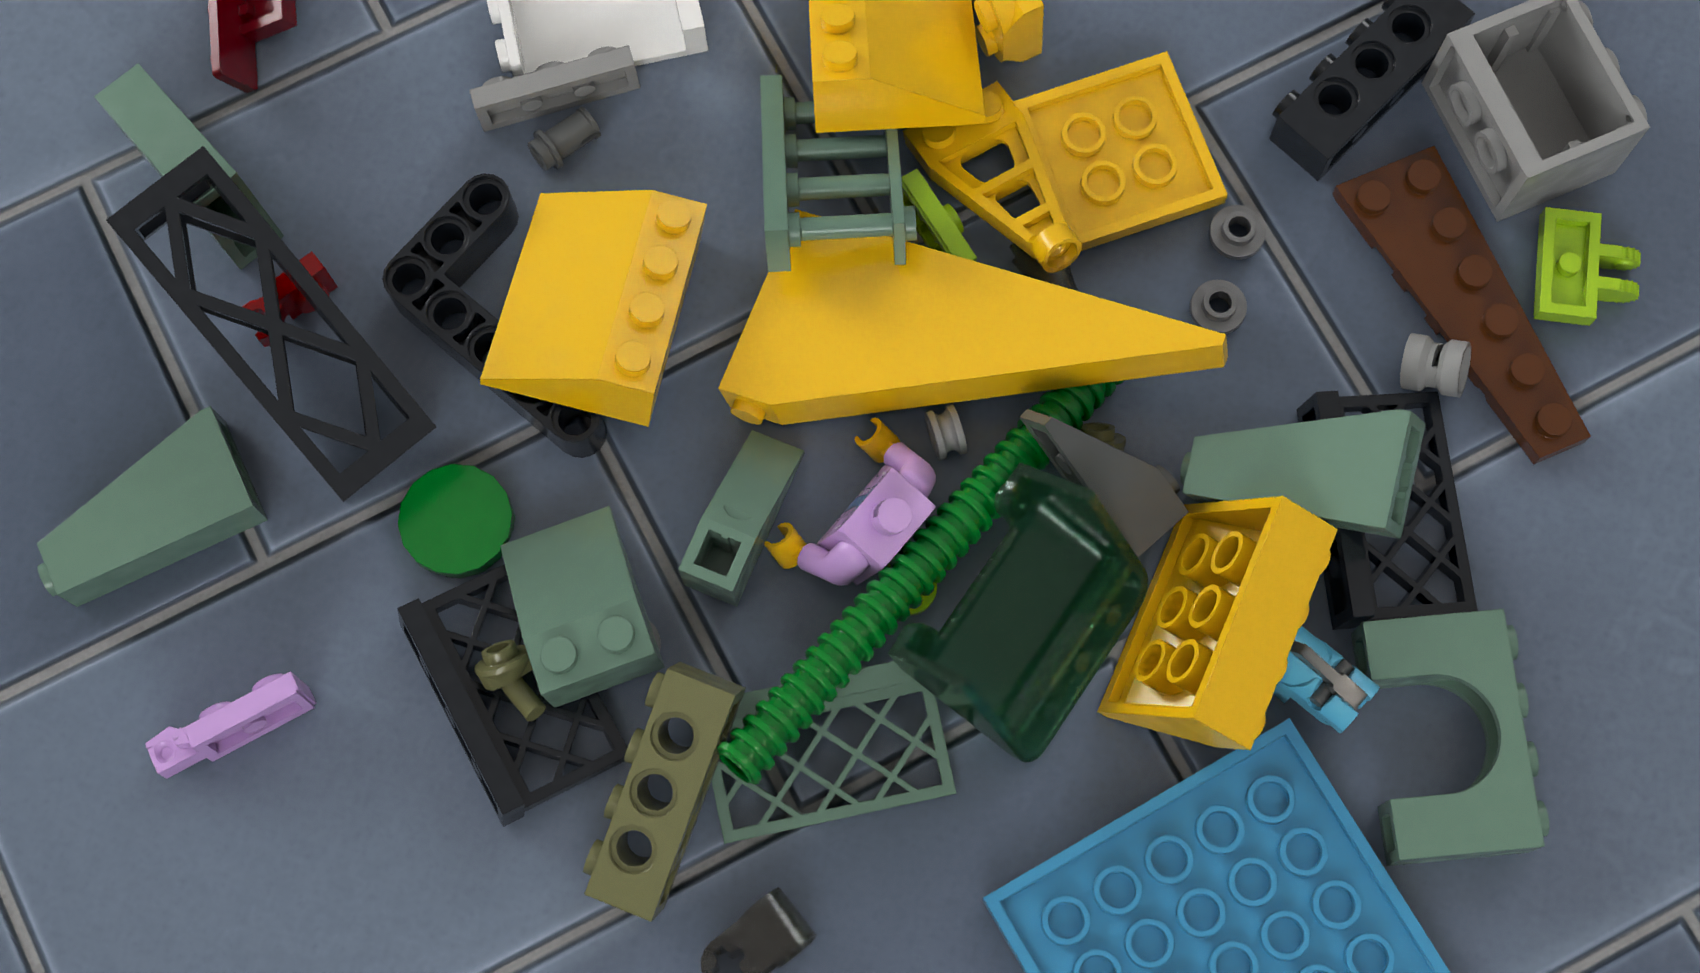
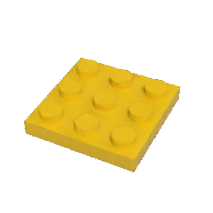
(1123, 150)

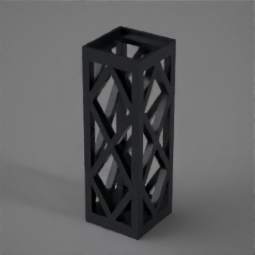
(172, 203)

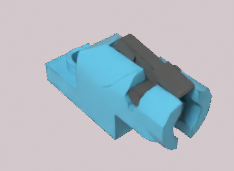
(1324, 682)

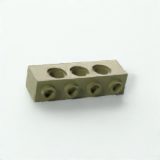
(616, 872)

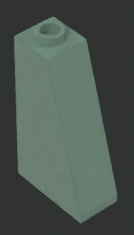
(167, 139)
(1340, 468)
(154, 514)

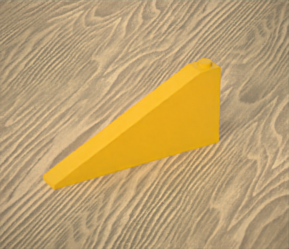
(879, 336)

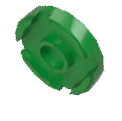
(456, 520)

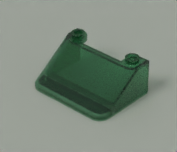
(1032, 617)

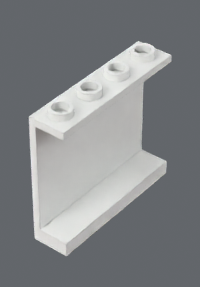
(572, 29)

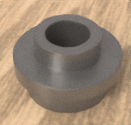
(1233, 246)
(1207, 318)

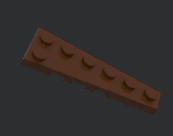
(1446, 265)

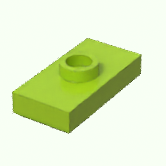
(935, 223)

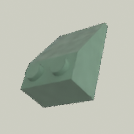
(580, 608)

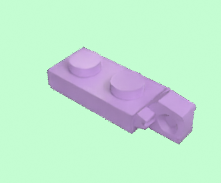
(231, 724)

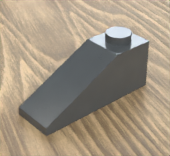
(1133, 492)

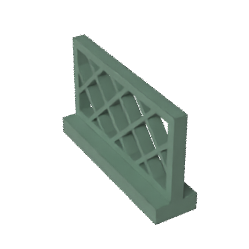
(869, 685)

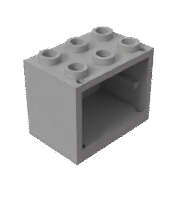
(1534, 103)

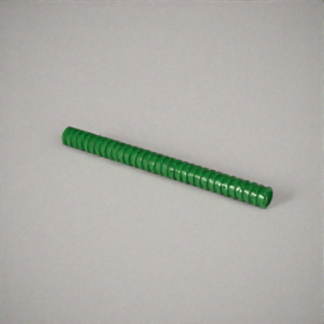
(896, 591)

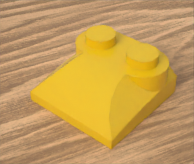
(1010, 28)

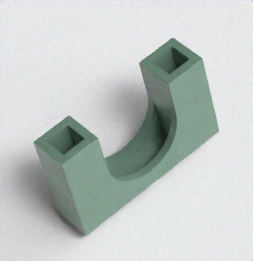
(1474, 660)

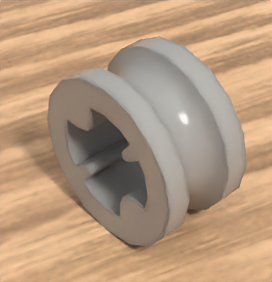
(945, 432)

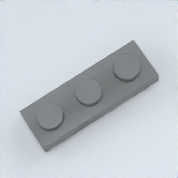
(555, 87)

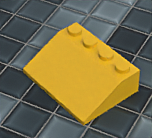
(894, 64)
(597, 300)
(1220, 620)

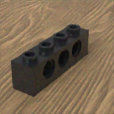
(1321, 139)

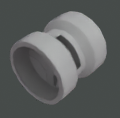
(1435, 365)

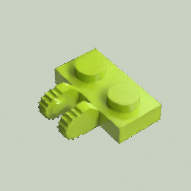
(1570, 264)

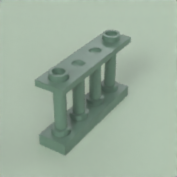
(786, 190)

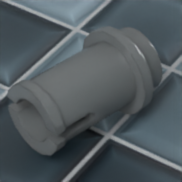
(563, 139)

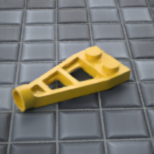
(945, 148)

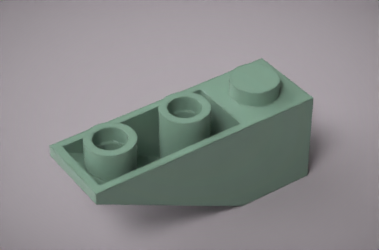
(740, 518)

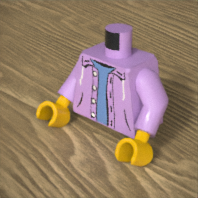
(873, 524)

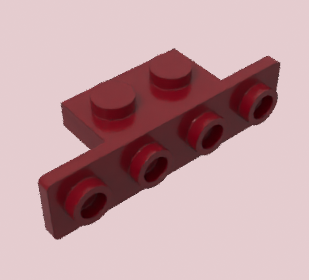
(234, 33)

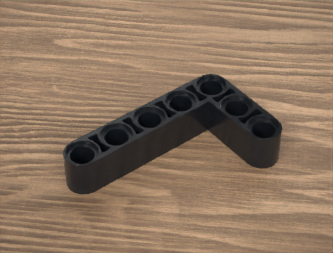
(443, 296)

